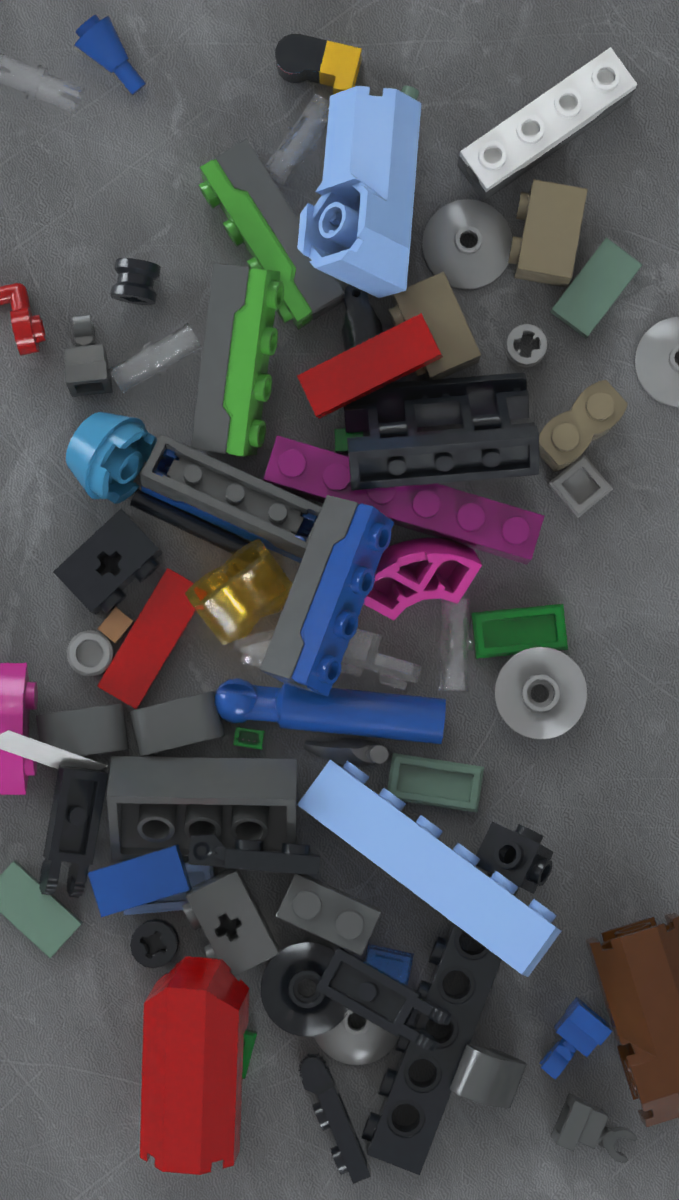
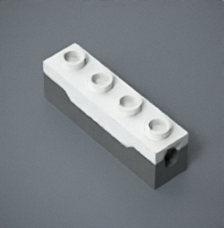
(546, 124)

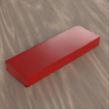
(369, 366)
(150, 641)

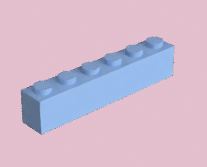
(430, 868)

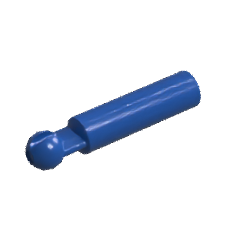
(339, 713)

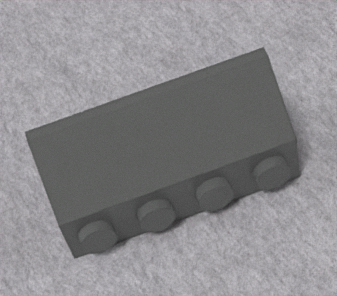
(171, 798)

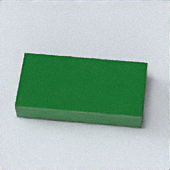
(517, 629)

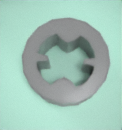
(536, 354)

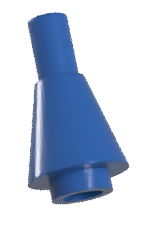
(102, 44)

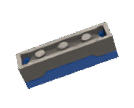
(229, 498)
(327, 595)

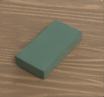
(596, 288)
(435, 782)
(36, 915)

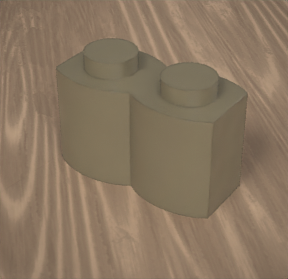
(587, 420)

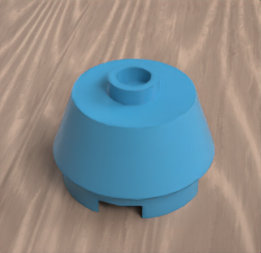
(109, 455)

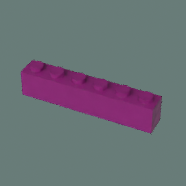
(421, 508)

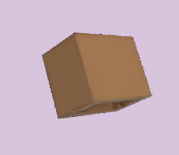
(116, 625)

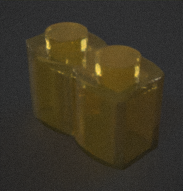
(240, 592)

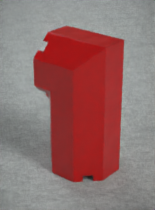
(193, 1067)

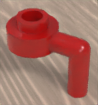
(26, 328)

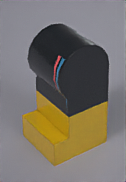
(318, 60)

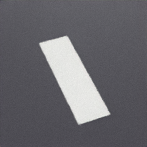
(43, 752)

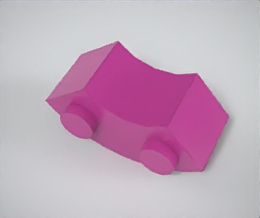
(420, 572)
(16, 701)

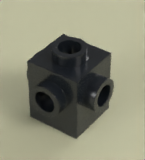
(516, 856)

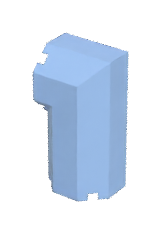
(366, 193)

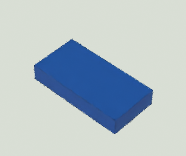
(139, 880)

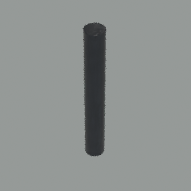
(187, 522)

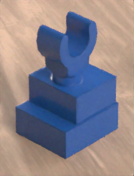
(581, 1031)

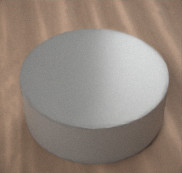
(90, 653)

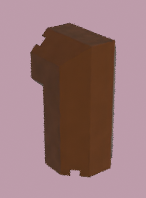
(641, 993)

